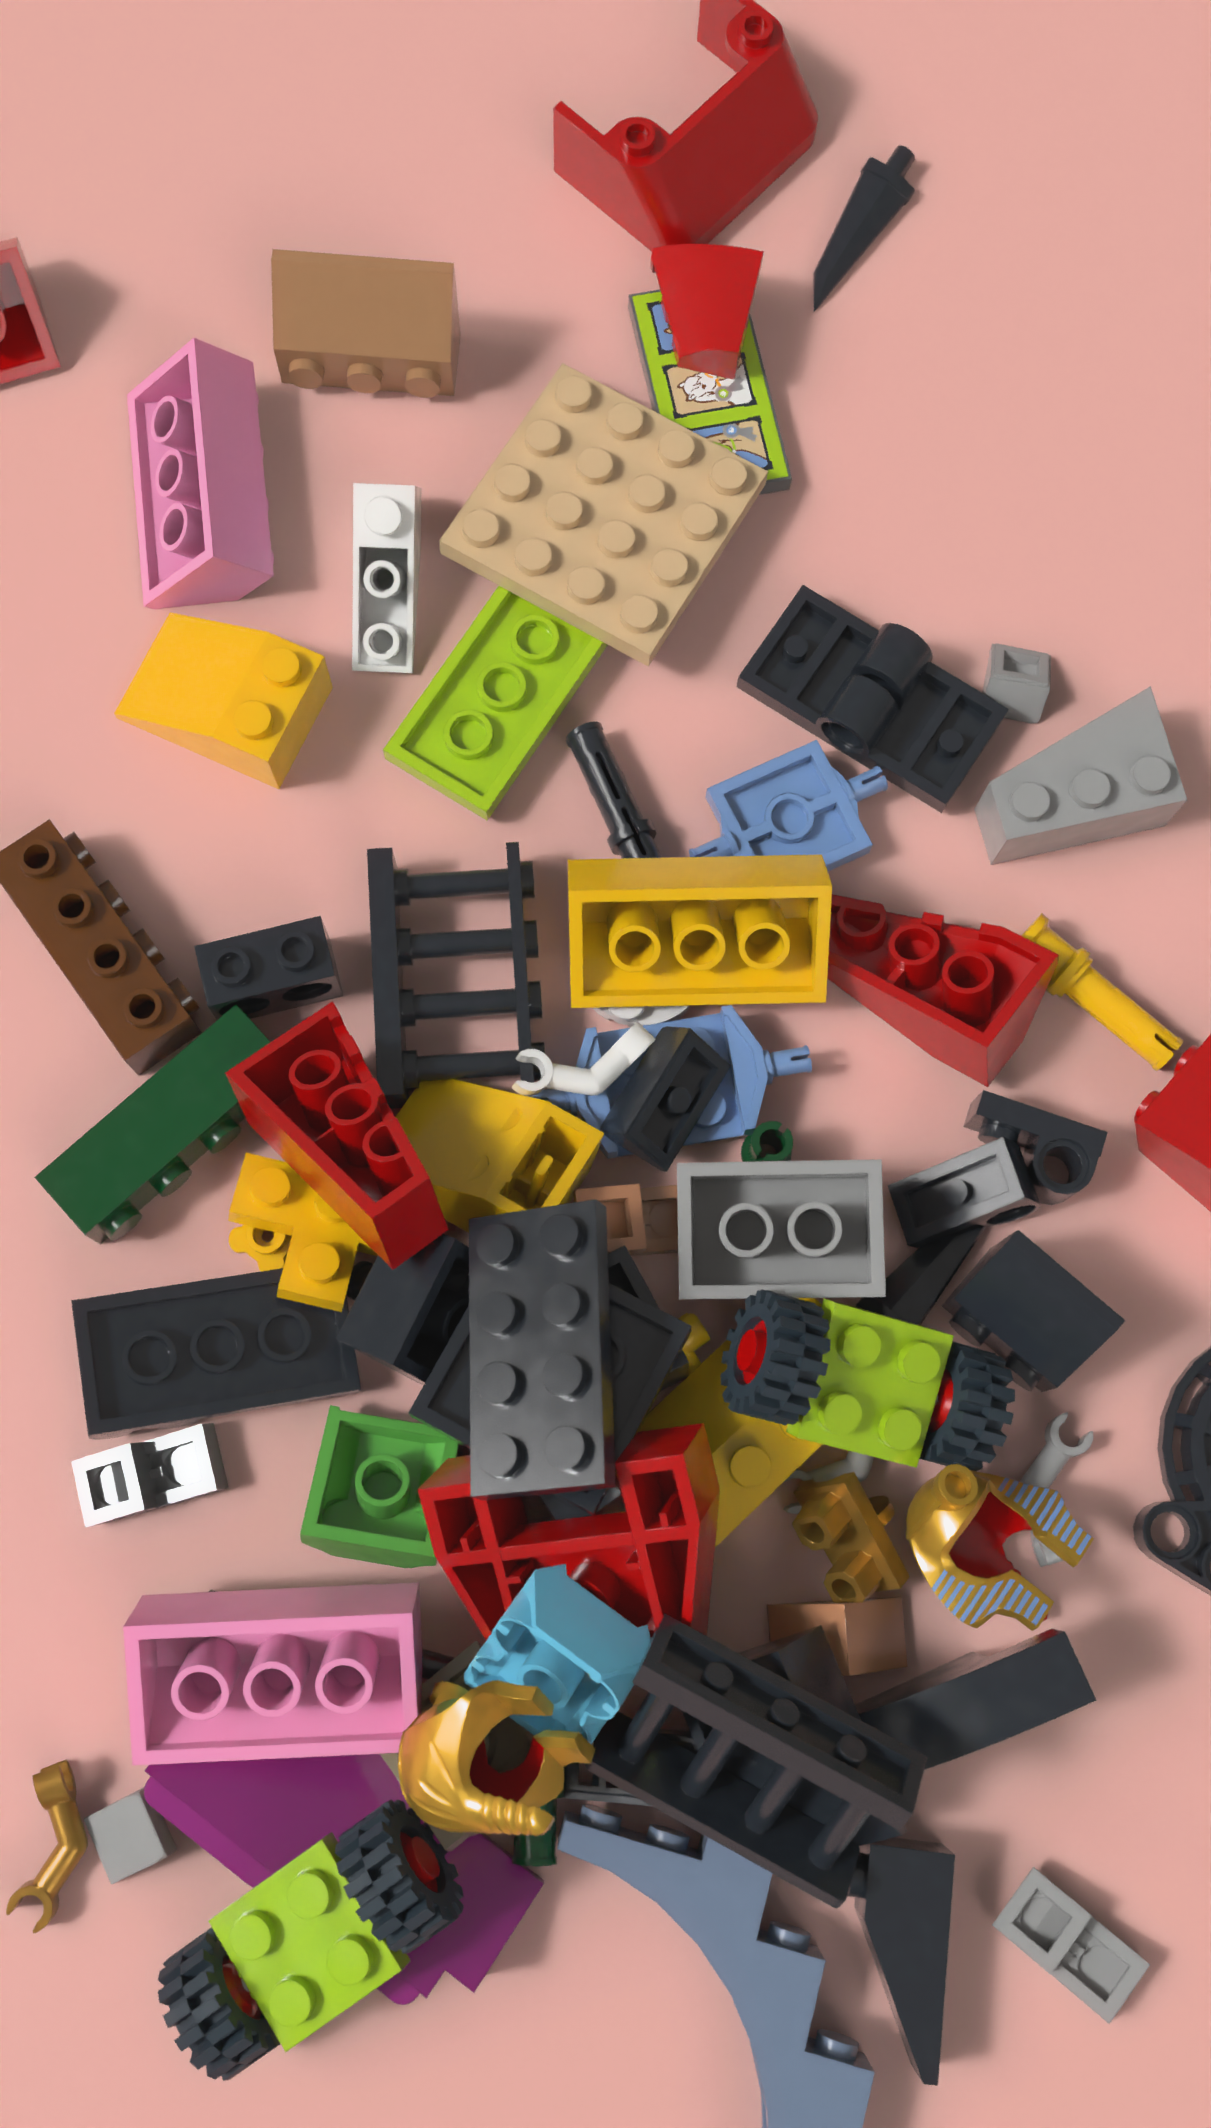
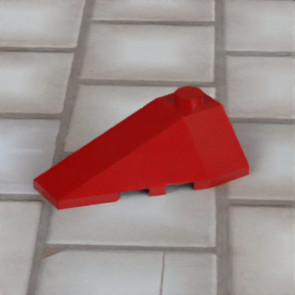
(939, 983)

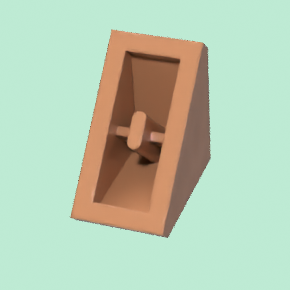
(861, 1635)

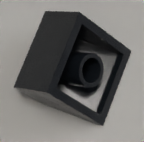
(1030, 1313)

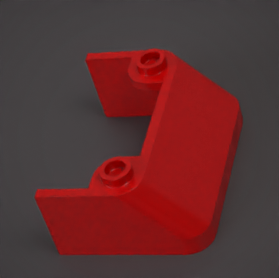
(718, 159)

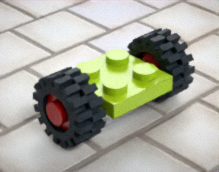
(866, 1382)
(309, 1941)

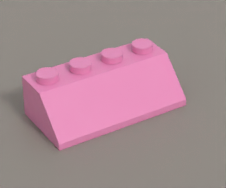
(199, 479)
(273, 1673)

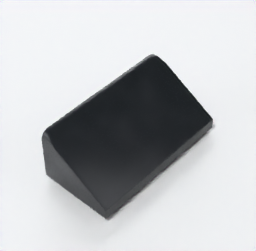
(665, 1096)

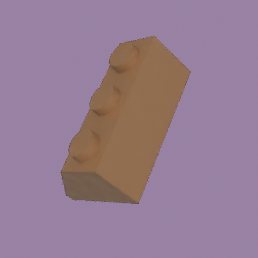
(365, 323)

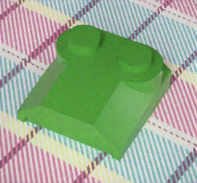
(367, 1489)

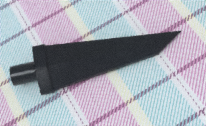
(872, 205)
(923, 1277)

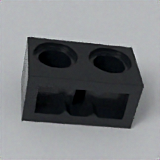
(269, 969)

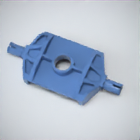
(735, 1103)

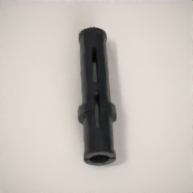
(629, 831)

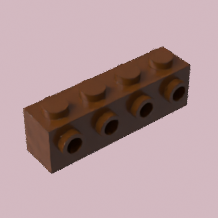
(95, 948)

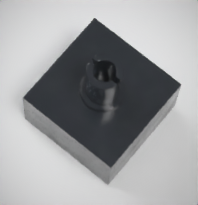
(409, 1311)

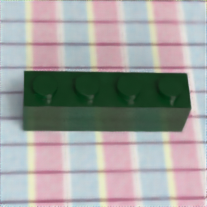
(155, 1133)

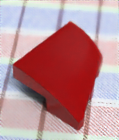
(707, 302)

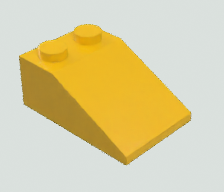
(228, 694)

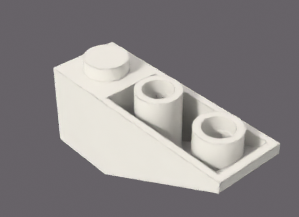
(385, 576)

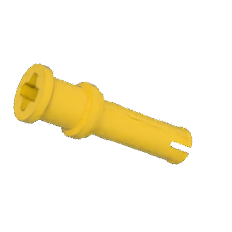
(1102, 998)

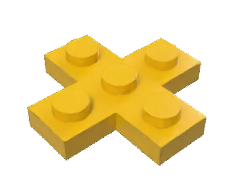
(321, 1244)

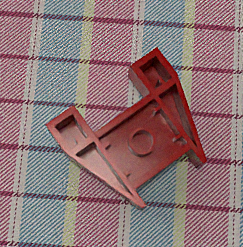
(634, 1561)

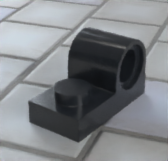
(1041, 1136)
(974, 1188)

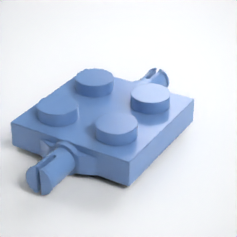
(792, 809)

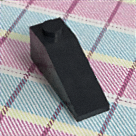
(905, 1915)

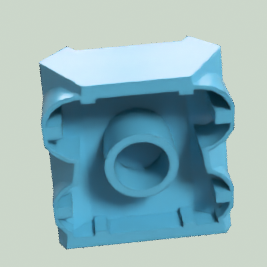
(568, 1648)

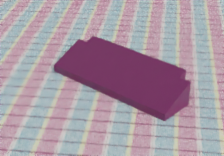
(272, 1810)

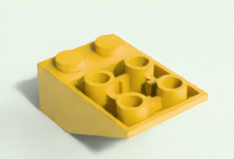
(496, 1149)

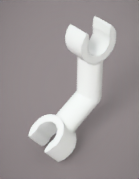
(583, 1080)

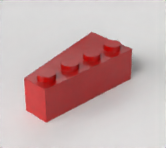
(336, 1131)

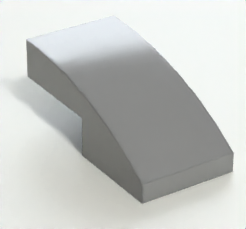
(1071, 1945)

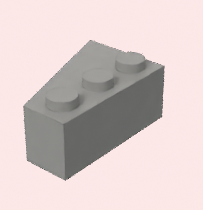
(1086, 787)

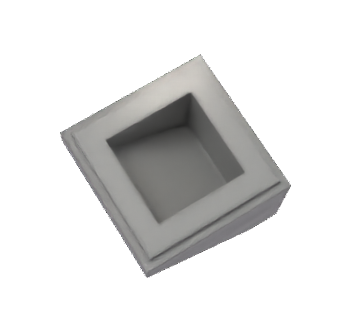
(1018, 681)
(129, 1836)

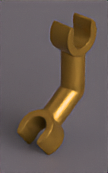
(57, 1794)

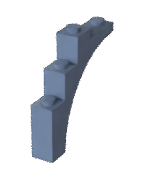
(768, 1973)

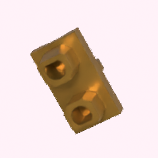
(852, 1533)

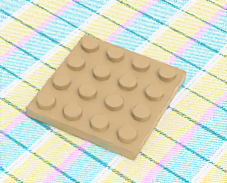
(603, 513)

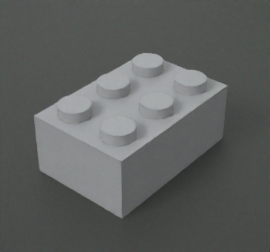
(781, 1229)

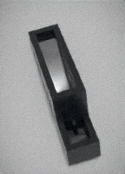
(982, 1698)

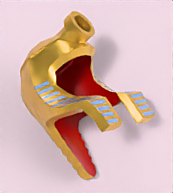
(959, 1538)
(447, 1767)

